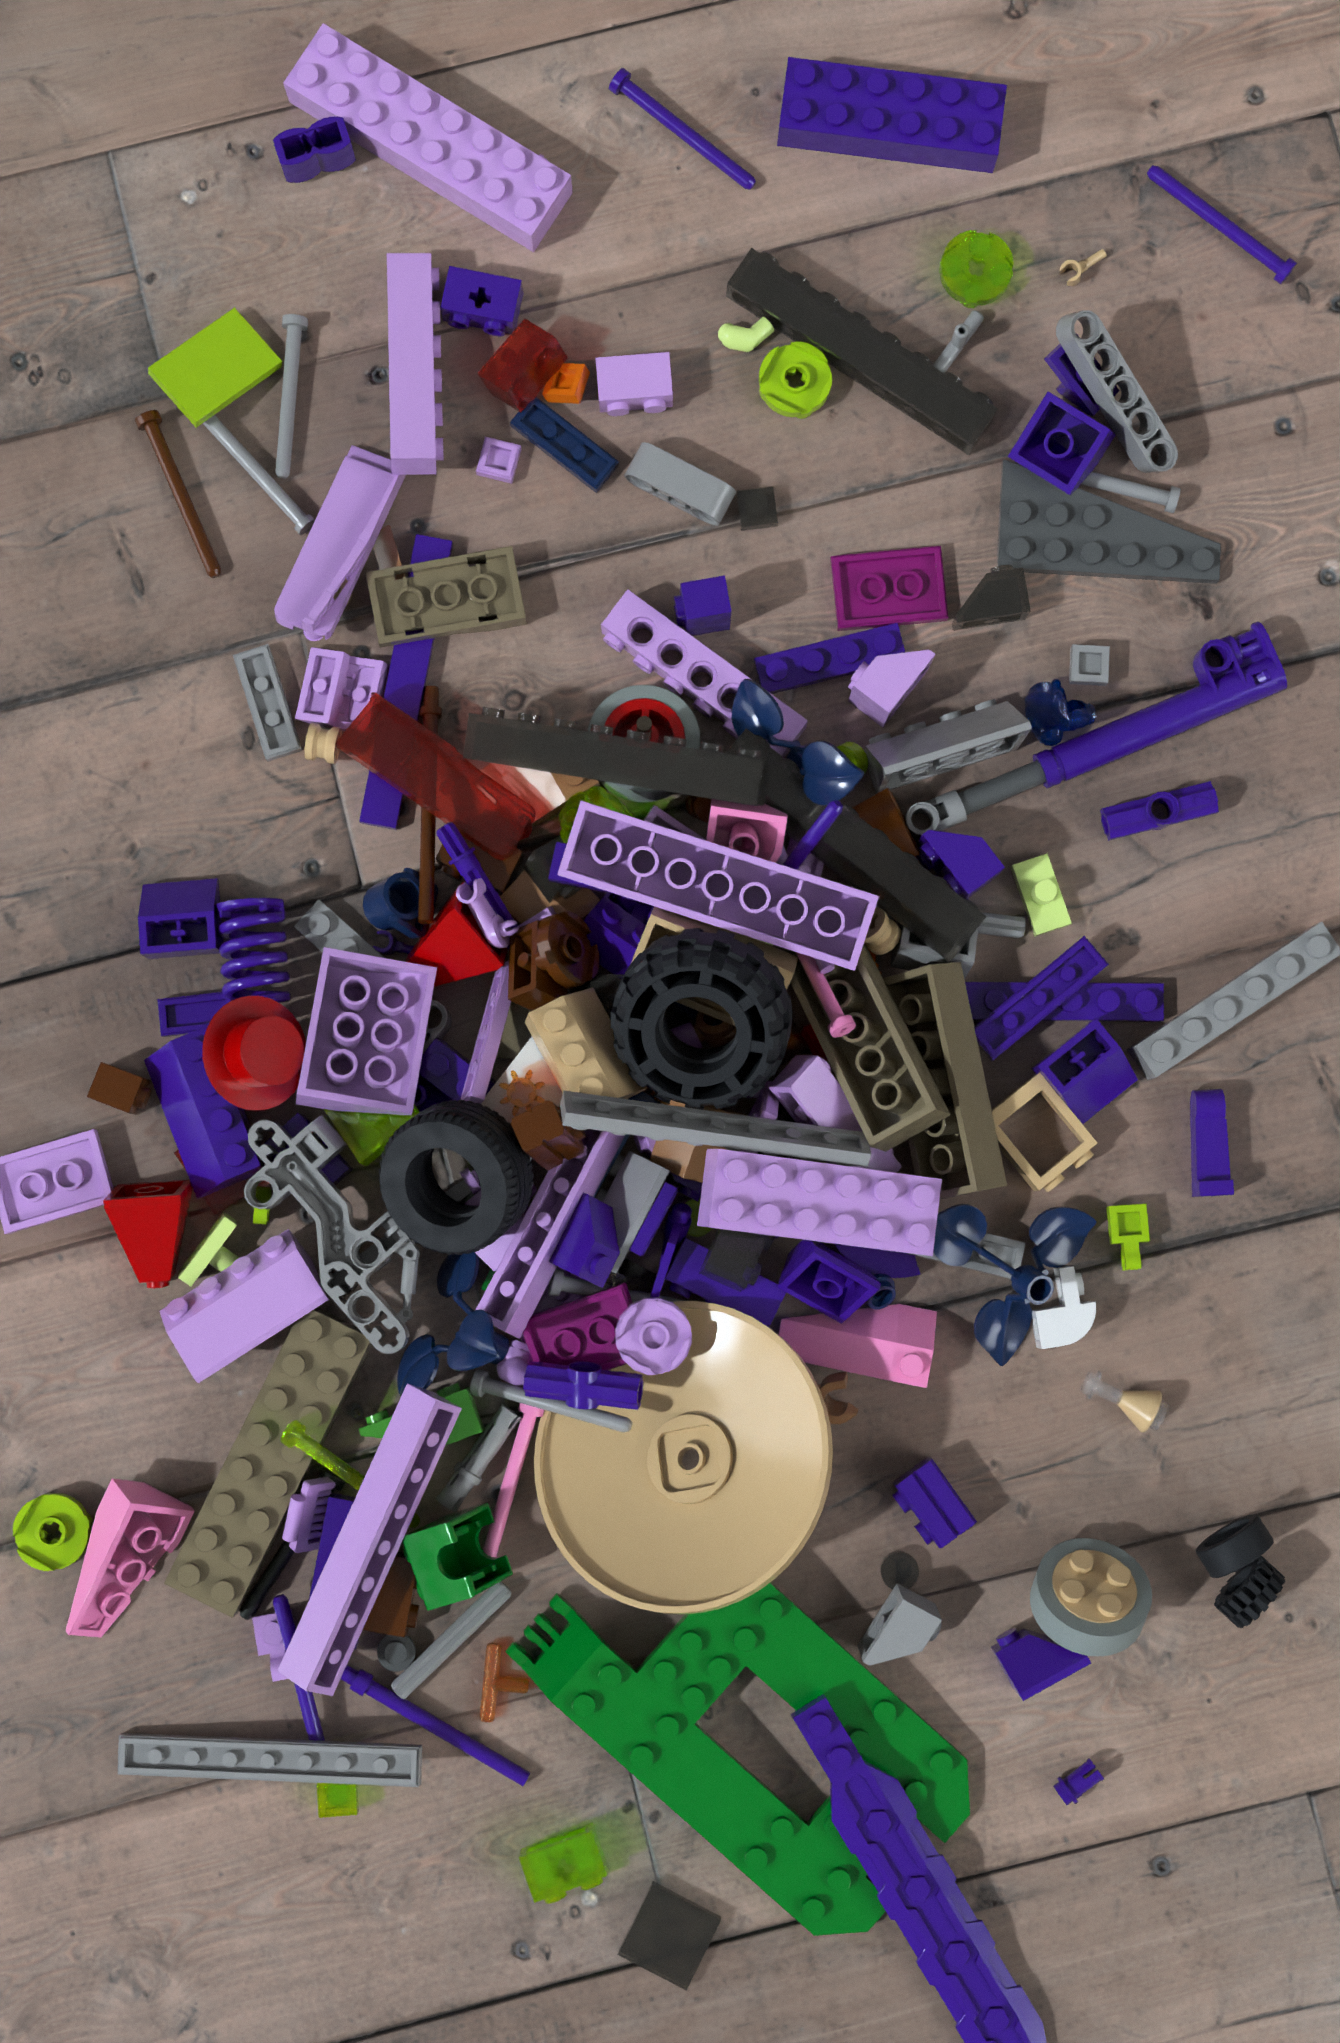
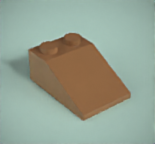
(540, 789)

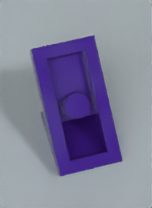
(1072, 384)

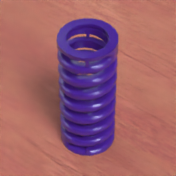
(243, 914)

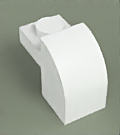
(1070, 1320)

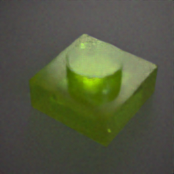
(337, 1799)

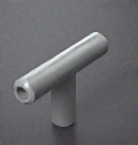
(960, 337)

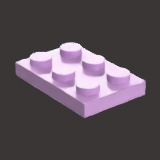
(53, 1181)

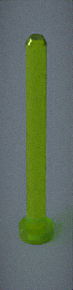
(295, 1436)

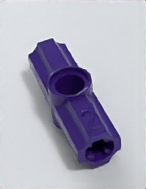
(1181, 806)
(583, 1385)

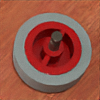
(650, 711)

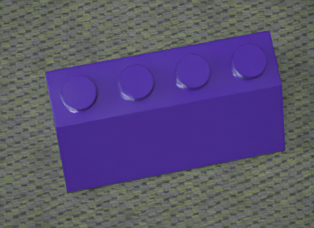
(203, 1124)

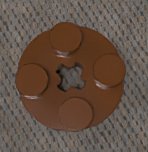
(566, 950)

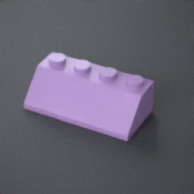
(243, 1305)

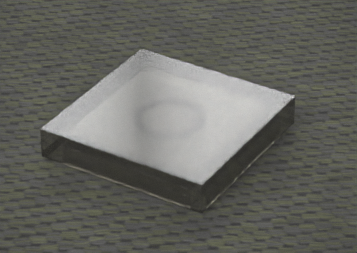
(669, 1935)

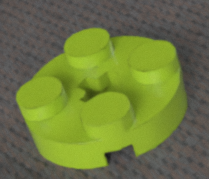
(801, 400)
(30, 1535)

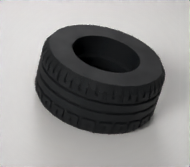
(420, 1203)

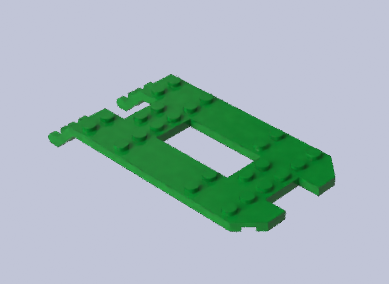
(651, 1729)

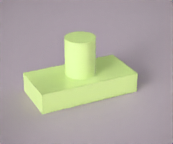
(1040, 895)
(210, 1251)

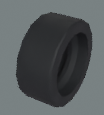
(1234, 1546)

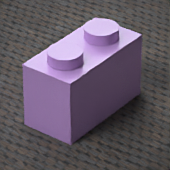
(634, 383)

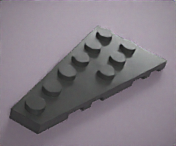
(1093, 536)

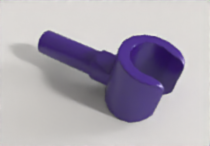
(394, 945)

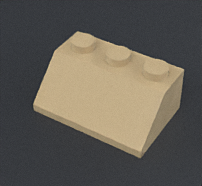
(579, 1046)

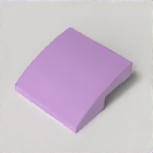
(338, 687)

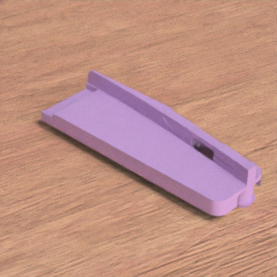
(338, 544)

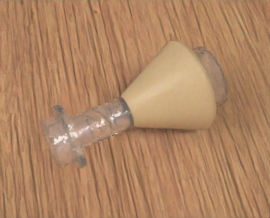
(1142, 1407)

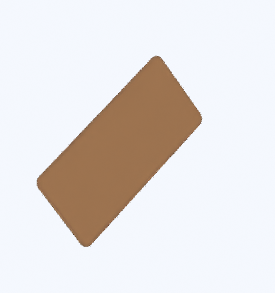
(386, 551)

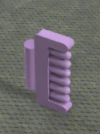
(301, 1516)

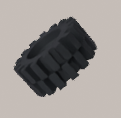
(1249, 1592)

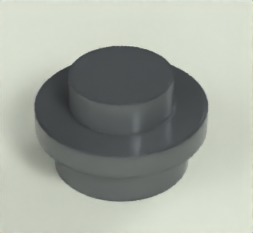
(396, 1652)

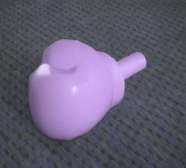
(514, 1365)

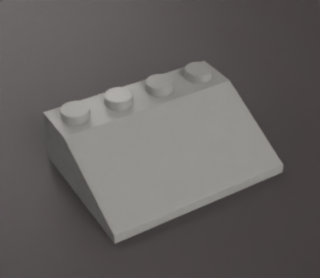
(945, 745)

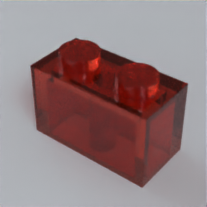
(522, 365)

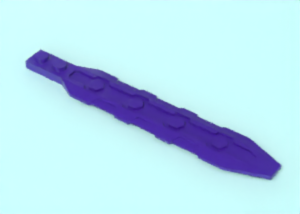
(918, 1888)

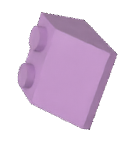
(887, 682)

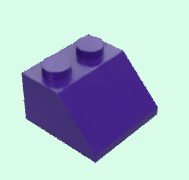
(1061, 444)
(826, 1280)

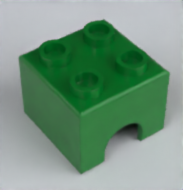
(450, 1559)

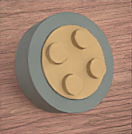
(1090, 1597)

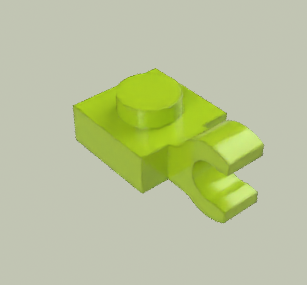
(1128, 1227)

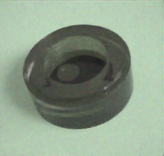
(899, 1568)

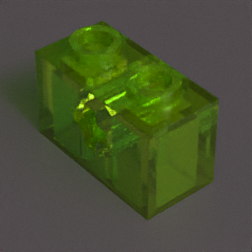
(577, 1847)

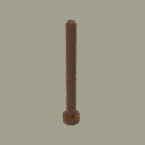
(150, 423)

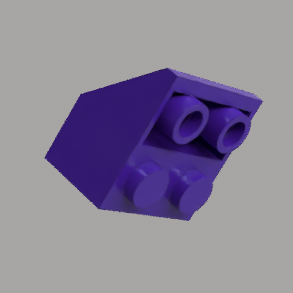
(960, 860)
(179, 919)
(617, 930)
(1087, 1070)
(442, 1075)

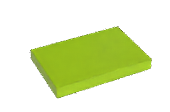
(215, 367)

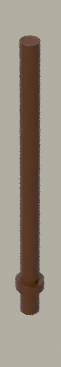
(430, 714)

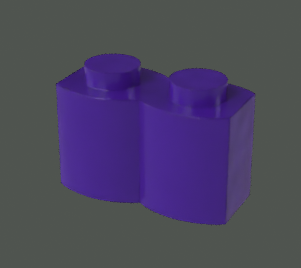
(316, 149)

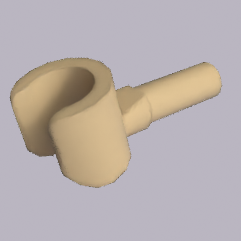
(1081, 266)

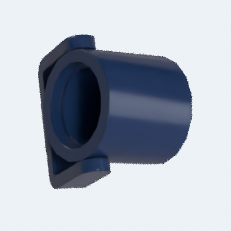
(395, 903)

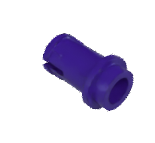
(1075, 1784)

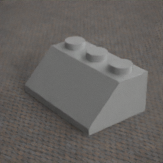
(631, 1196)

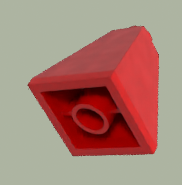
(456, 945)
(150, 1226)

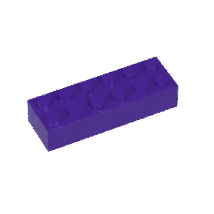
(891, 115)

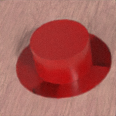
(254, 1052)

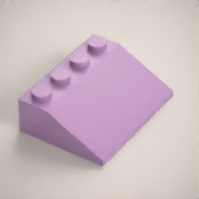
(366, 1034)

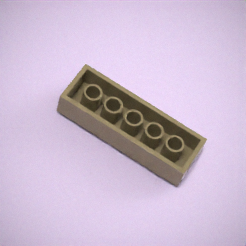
(939, 1018)
(877, 1059)

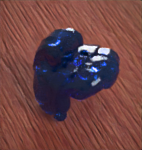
(1053, 714)

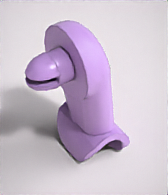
(493, 927)

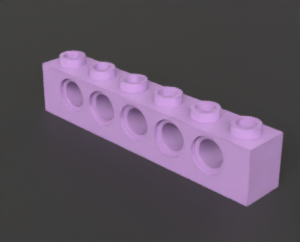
(634, 613)

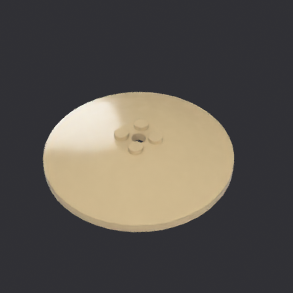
(707, 1533)

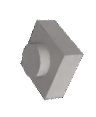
(1089, 665)

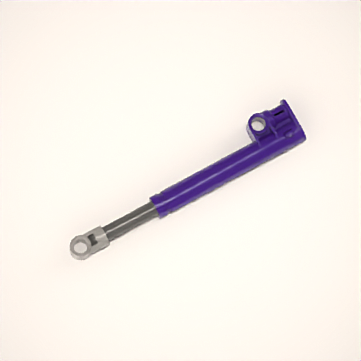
(1242, 679)

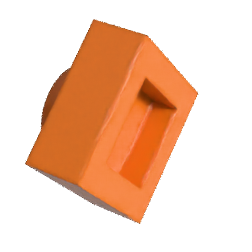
(567, 384)

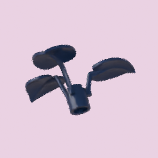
(825, 768)
(1058, 1239)
(474, 1342)

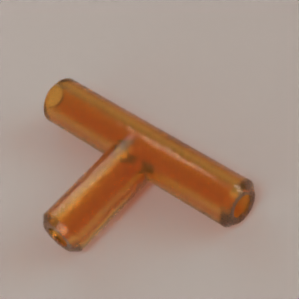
(494, 1682)

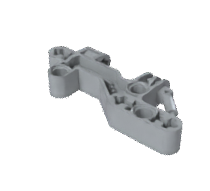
(338, 1239)

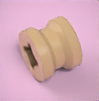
(321, 743)
(882, 933)

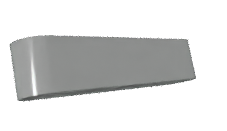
(1101, 384)

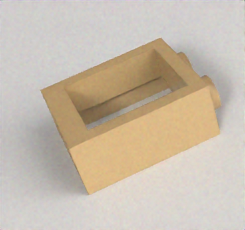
(1076, 1156)

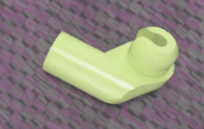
(744, 338)

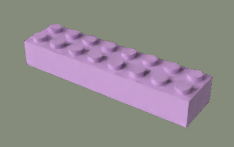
(429, 137)
(718, 885)

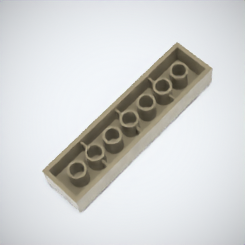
(260, 1472)

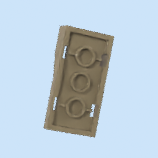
(447, 597)

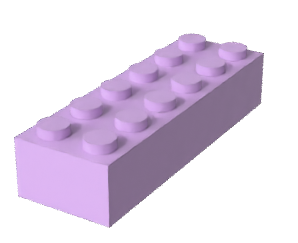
(819, 1202)

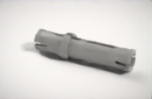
(474, 1464)

